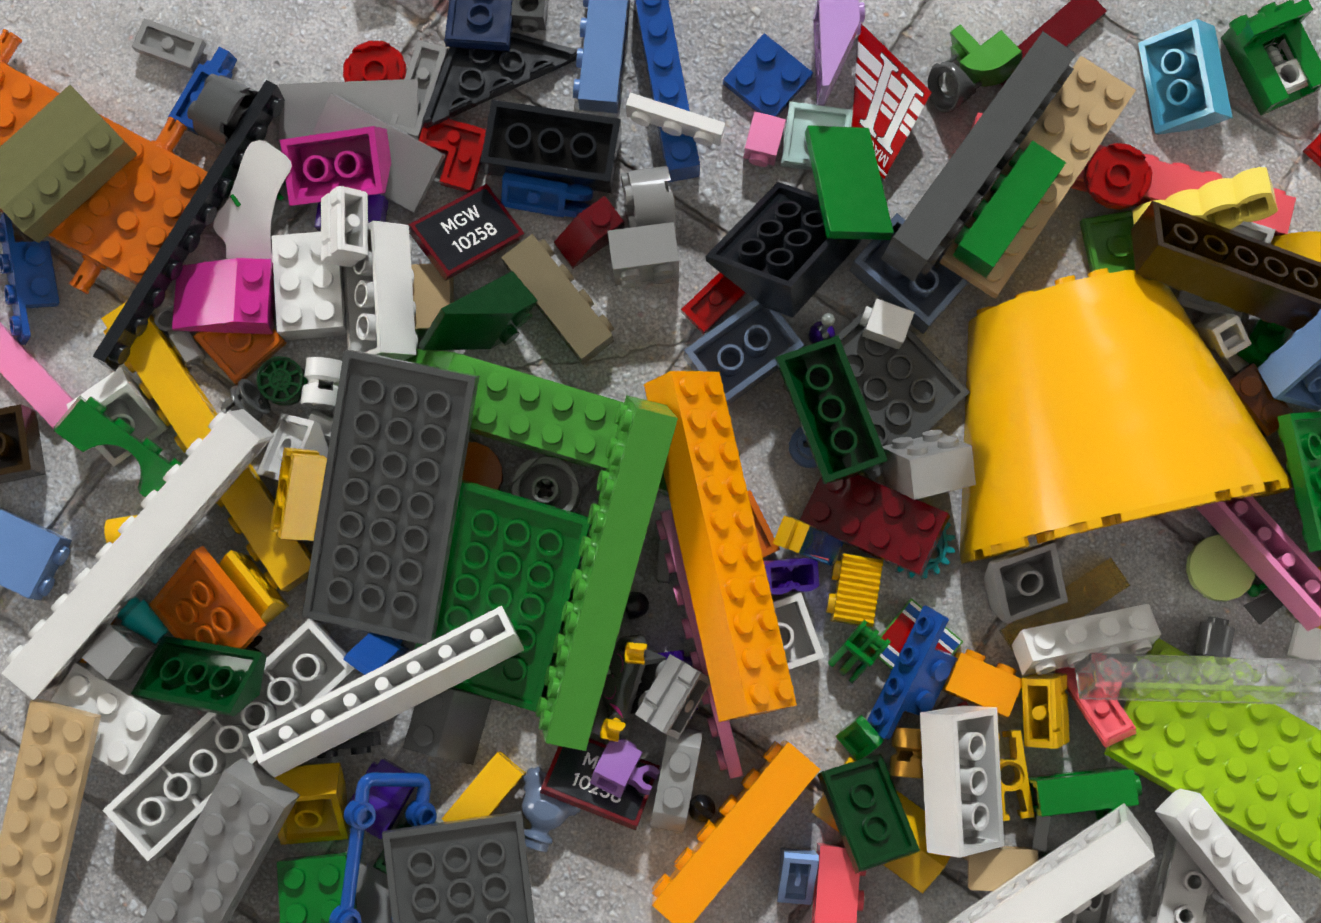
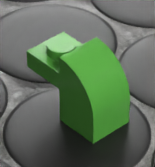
(989, 62)

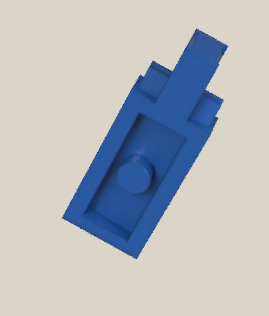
(220, 64)

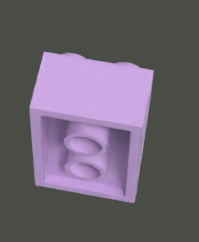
(834, 34)

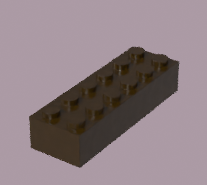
(1226, 267)

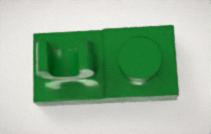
(1264, 340)

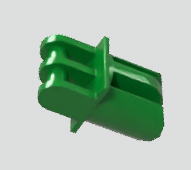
(864, 646)

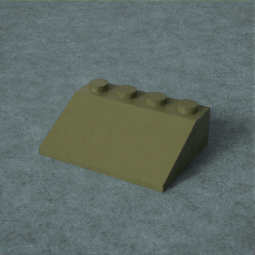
(57, 163)

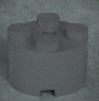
(220, 108)

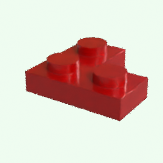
(463, 148)

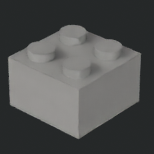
(644, 254)
(928, 464)

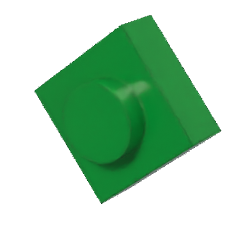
(859, 738)

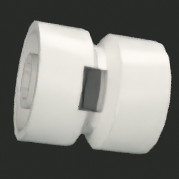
(324, 372)

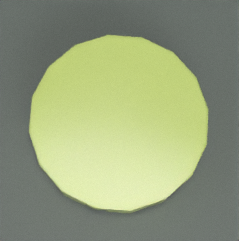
(1218, 570)

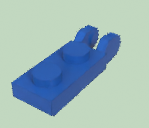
(544, 195)

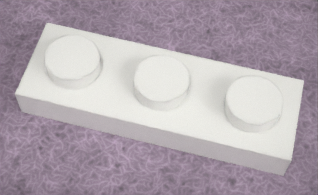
(675, 120)

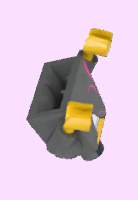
(628, 677)

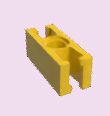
(298, 494)
(1021, 781)
(486, 789)

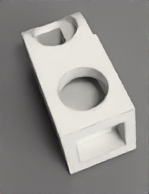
(1223, 333)

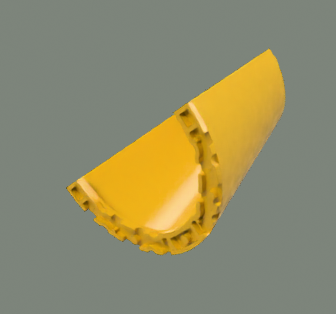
(1098, 415)

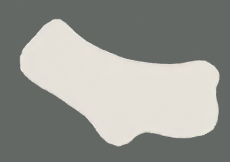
(256, 187)

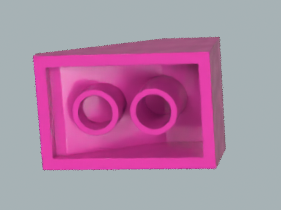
(225, 297)

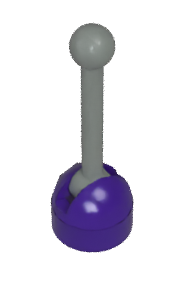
(825, 330)

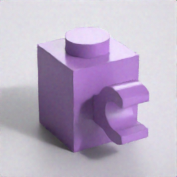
(619, 768)

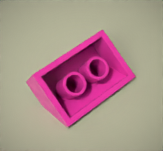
(333, 159)

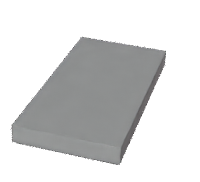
(412, 161)

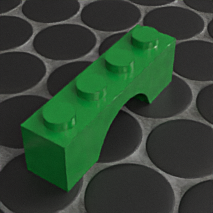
(88, 426)

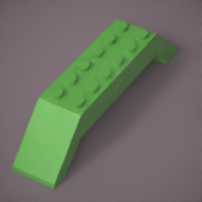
(535, 411)

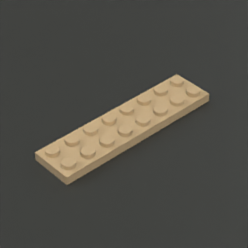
(1070, 130)
(44, 810)

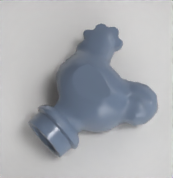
(542, 811)

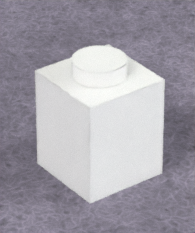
(886, 323)

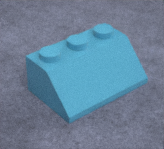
(1185, 78)

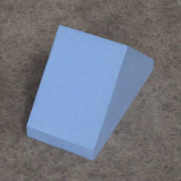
(797, 875)

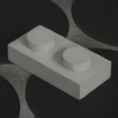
(169, 45)

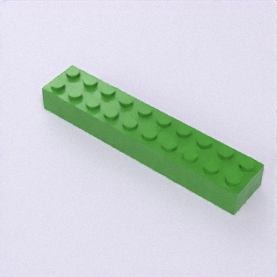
(605, 572)

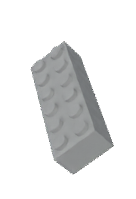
(224, 848)

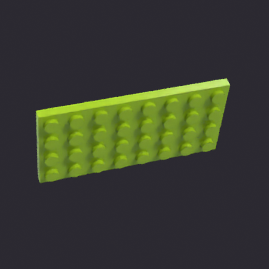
(1245, 760)

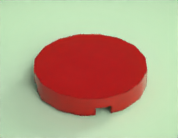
(374, 62)
(1118, 176)

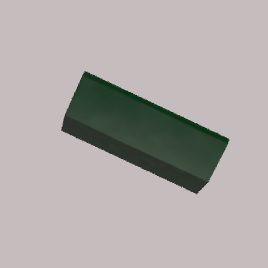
(202, 676)

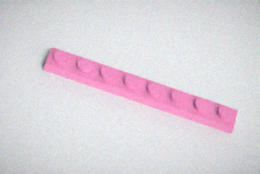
(728, 755)

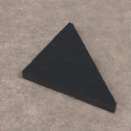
(481, 74)

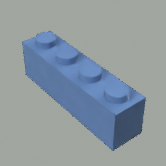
(602, 55)

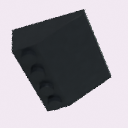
(781, 250)

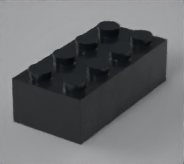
(551, 145)

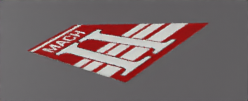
(885, 99)

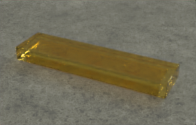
(1083, 597)

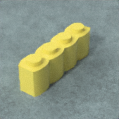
(1226, 200)

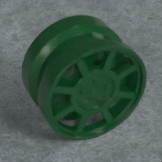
(281, 381)

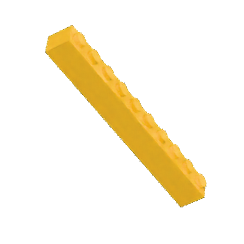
(190, 413)

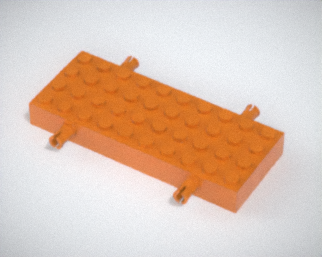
(132, 211)

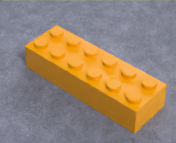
(734, 834)

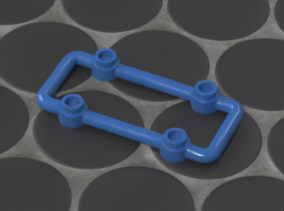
(361, 815)

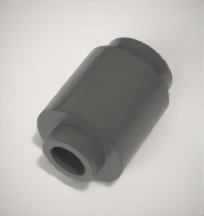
(1215, 638)

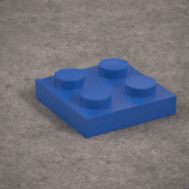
(767, 77)

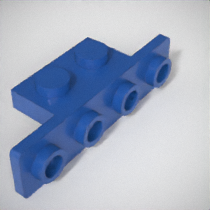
(28, 276)
(915, 675)

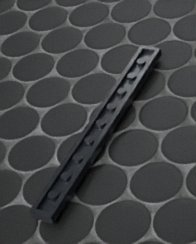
(186, 233)

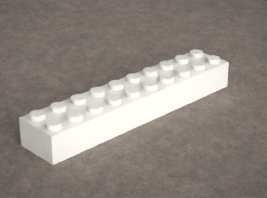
(137, 553)

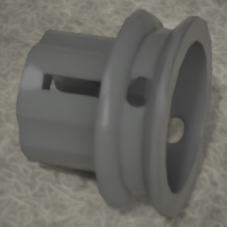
(247, 397)

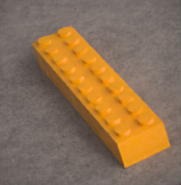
(721, 549)

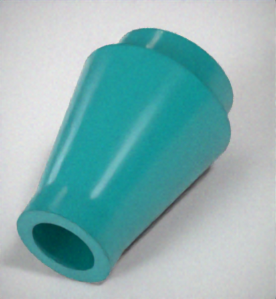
(142, 620)

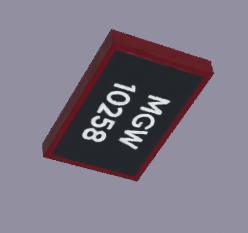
(465, 232)
(570, 783)

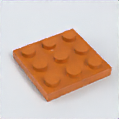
(206, 605)

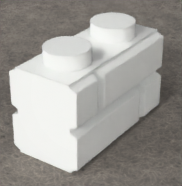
(344, 226)

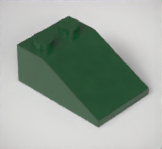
(482, 317)

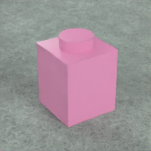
(764, 139)

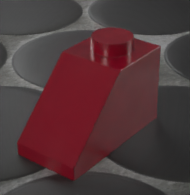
(588, 232)

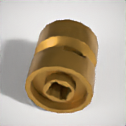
(908, 755)

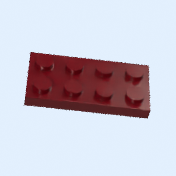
(877, 521)

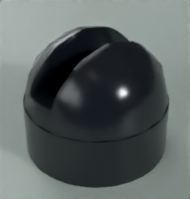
(636, 605)
(707, 803)

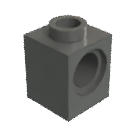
(532, 20)

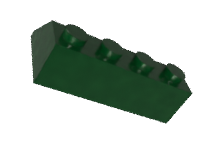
(831, 410)

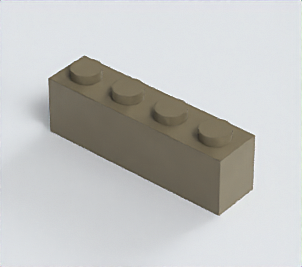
(558, 299)

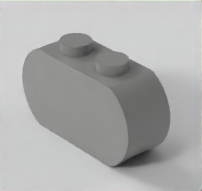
(676, 781)

